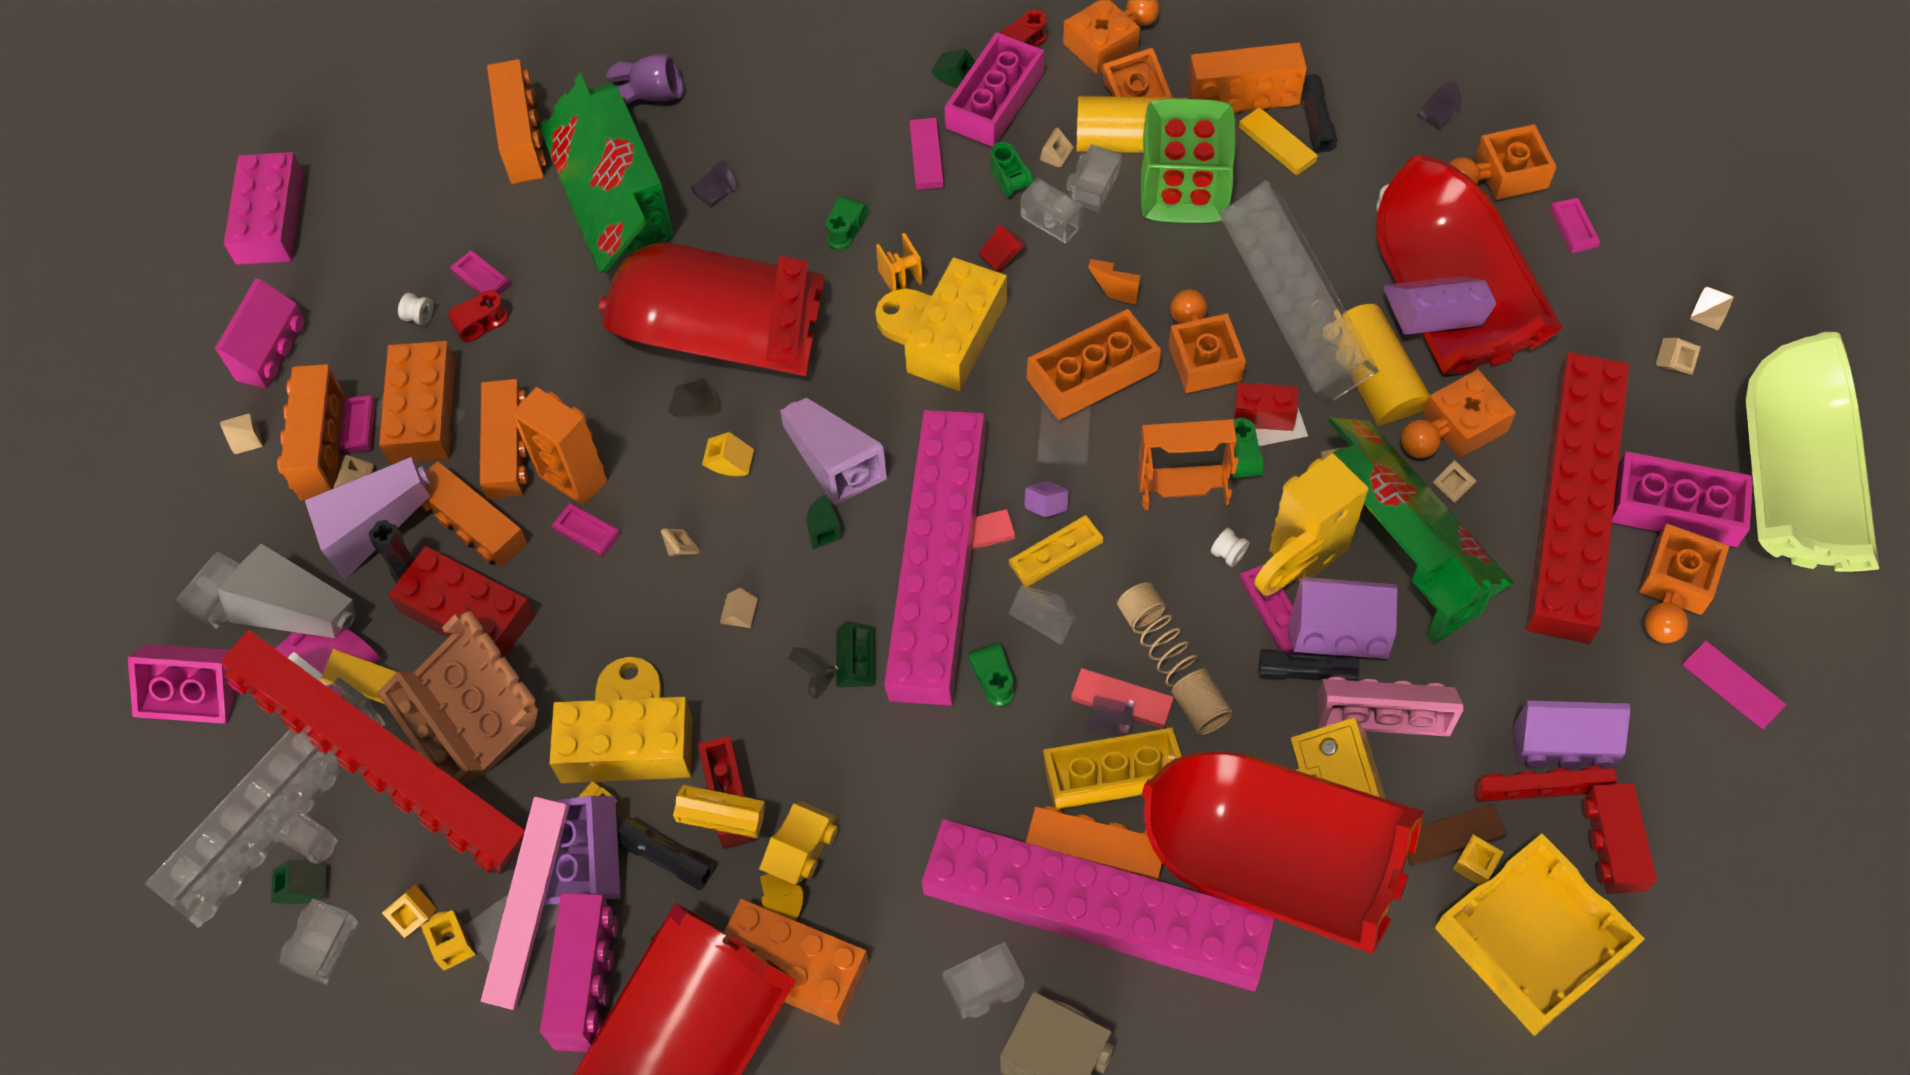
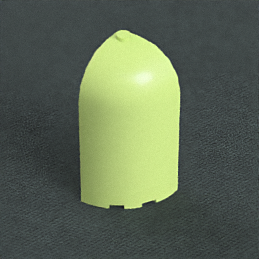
(1810, 457)

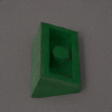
(855, 655)

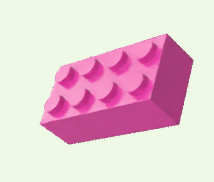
(994, 89)
(264, 208)
(1683, 495)
(578, 972)

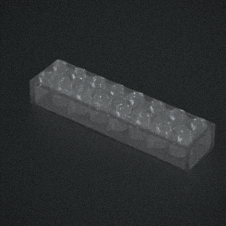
(1298, 293)
(247, 820)

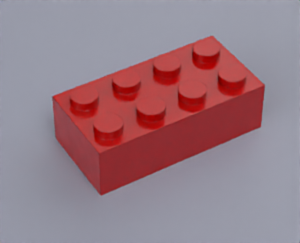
(439, 588)

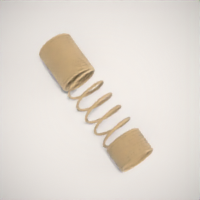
(1194, 692)

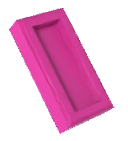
(1574, 225)
(479, 274)
(357, 424)
(586, 530)

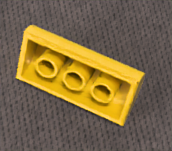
(1112, 122)
(1397, 387)
(1107, 767)

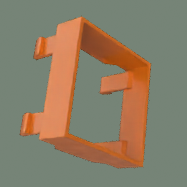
(1180, 439)

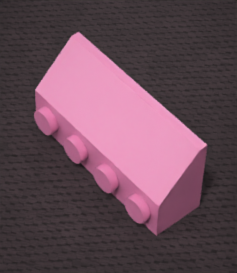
(1390, 706)

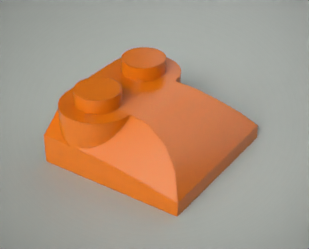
(1136, 76)

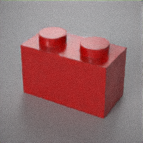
(1267, 405)

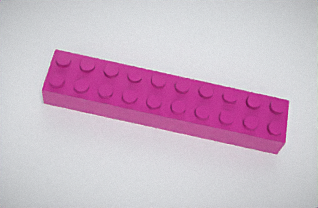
(936, 559)
(1098, 905)

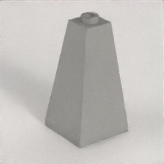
(282, 596)

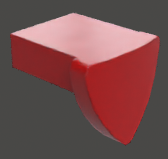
(1001, 248)

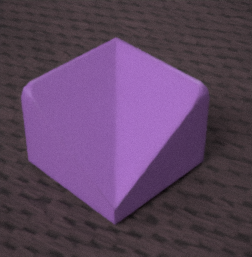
(1046, 498)

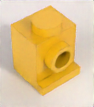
(452, 951)

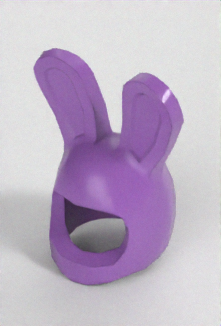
(648, 79)

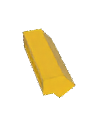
(719, 811)

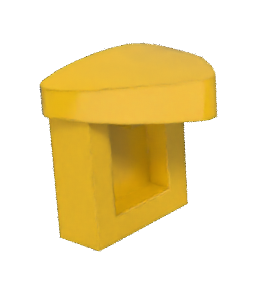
(781, 896)

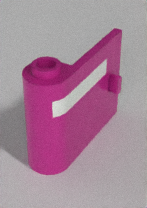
(313, 651)

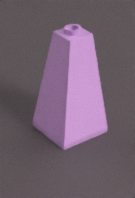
(834, 450)
(351, 510)

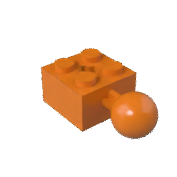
(1106, 32)
(1510, 162)
(1203, 347)
(1463, 415)
(1684, 576)

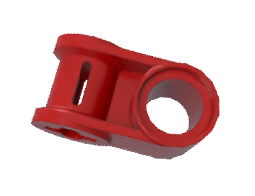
(1028, 28)
(476, 317)

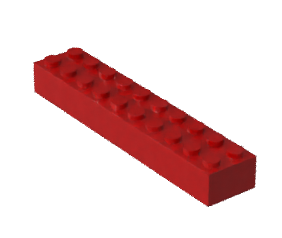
(1578, 499)
(373, 752)

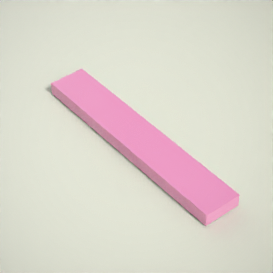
(525, 903)

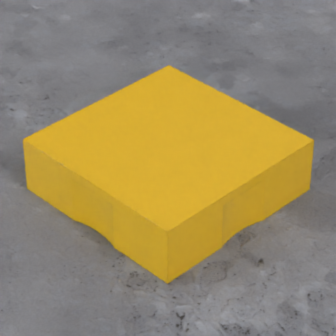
(1538, 934)

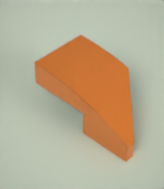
(1115, 284)

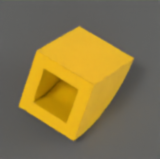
(728, 455)

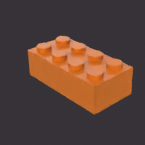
(1249, 76)
(516, 121)
(1093, 364)
(417, 402)
(311, 431)
(560, 445)
(823, 966)

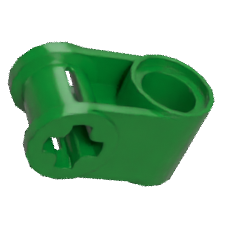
(1008, 169)
(844, 222)
(1247, 450)
(993, 671)

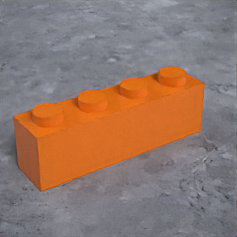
(500, 440)
(472, 517)
(1093, 841)

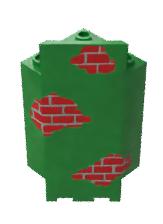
(606, 173)
(1451, 563)

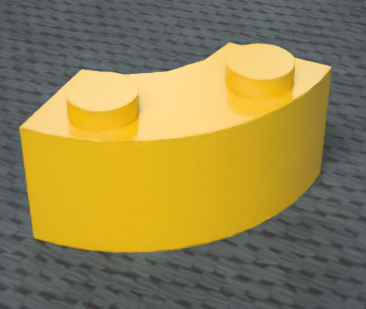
(799, 843)

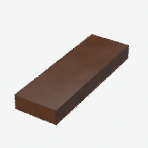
(1454, 832)

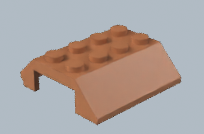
(462, 703)

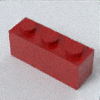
(723, 776)
(1619, 839)

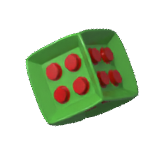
(1187, 160)

